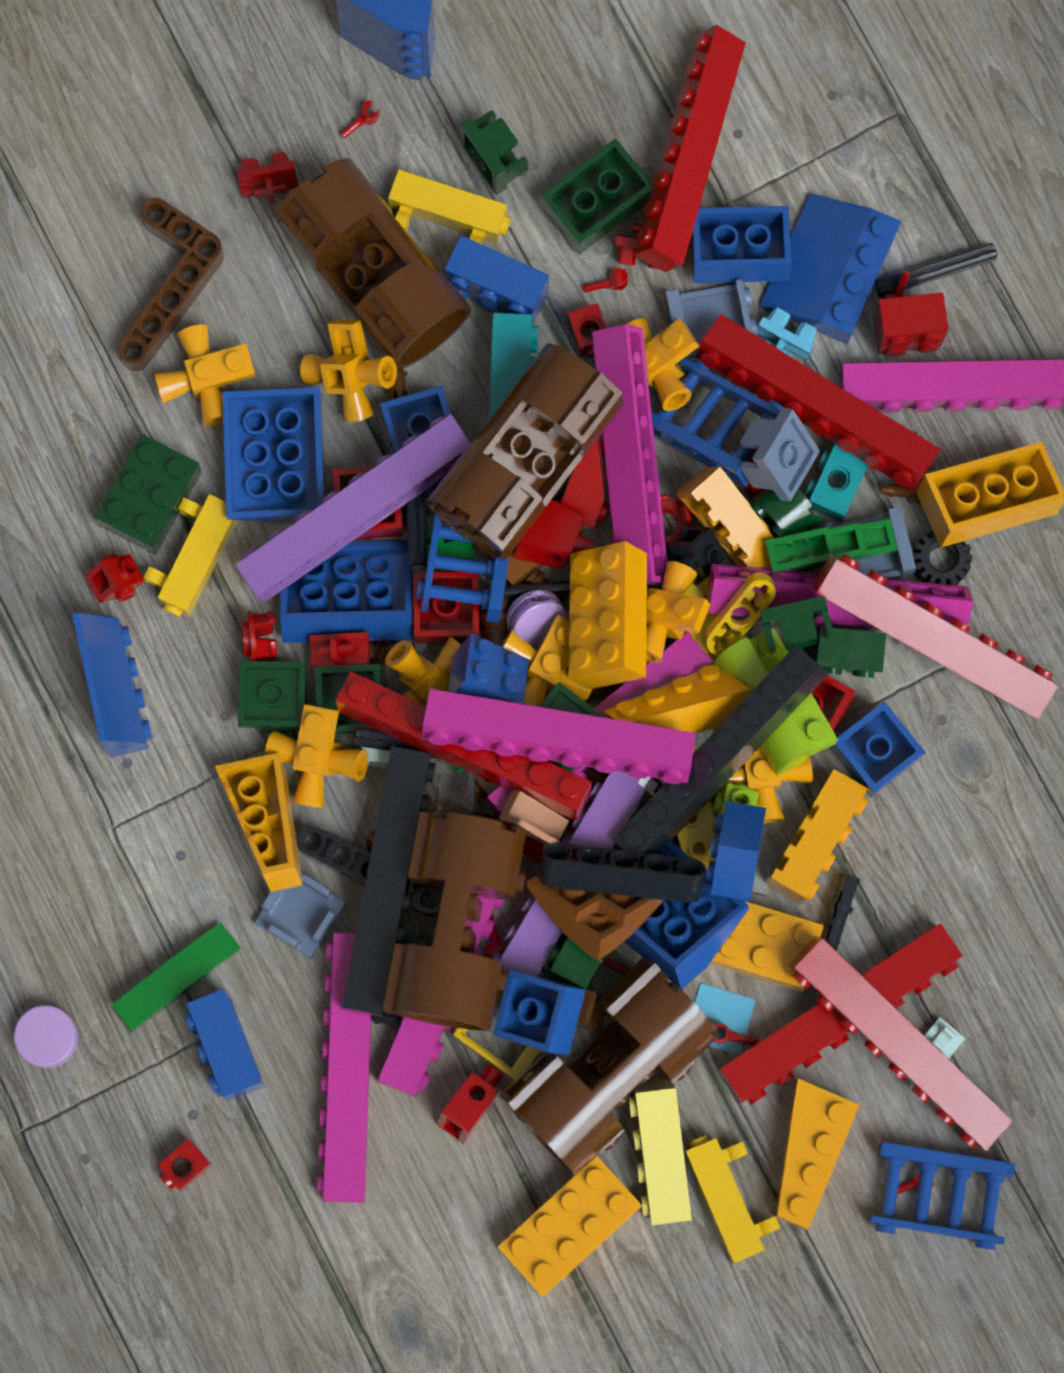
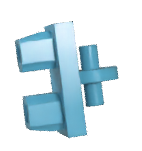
(798, 343)

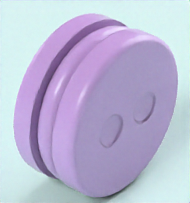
(533, 615)
(45, 1036)

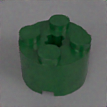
(785, 516)

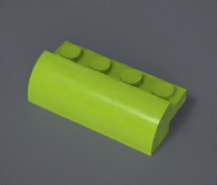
(804, 730)

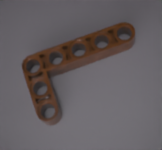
(173, 285)

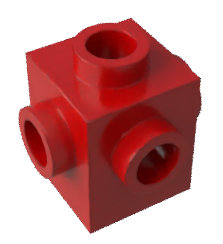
(115, 578)

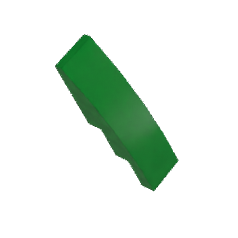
(814, 547)
(175, 977)

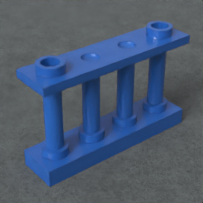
(710, 450)
(493, 569)
(961, 1169)

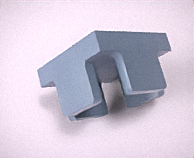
(782, 453)
(300, 915)

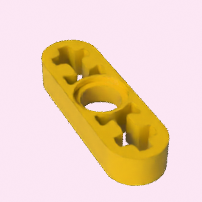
(738, 629)

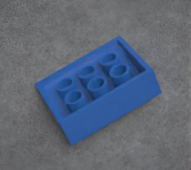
(392, 32)
(833, 266)
(273, 454)
(352, 592)
(111, 683)
(687, 935)

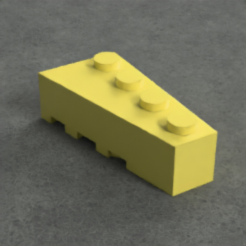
(661, 1152)

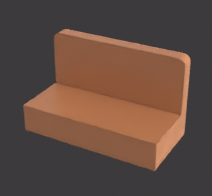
(535, 818)

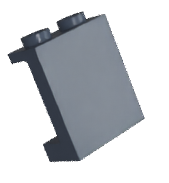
(703, 308)
(894, 564)

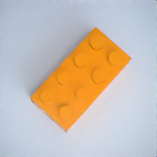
(991, 494)
(608, 615)
(766, 945)
(569, 1226)

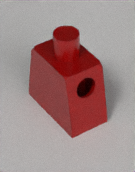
(553, 537)
(463, 1112)

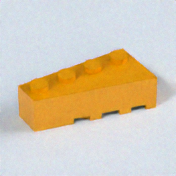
(686, 703)
(264, 810)
(817, 837)

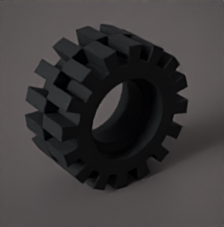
(928, 573)

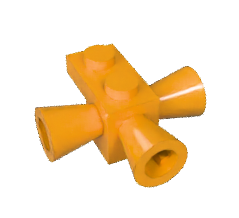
(662, 361)
(349, 369)
(205, 373)
(672, 611)
(547, 663)
(419, 673)
(317, 754)
(760, 777)

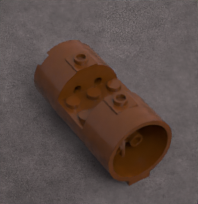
(373, 263)
(526, 451)
(448, 981)
(649, 1030)

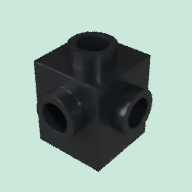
(697, 549)

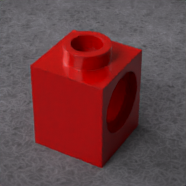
(581, 318)
(198, 1161)

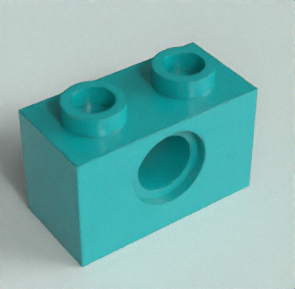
(836, 501)

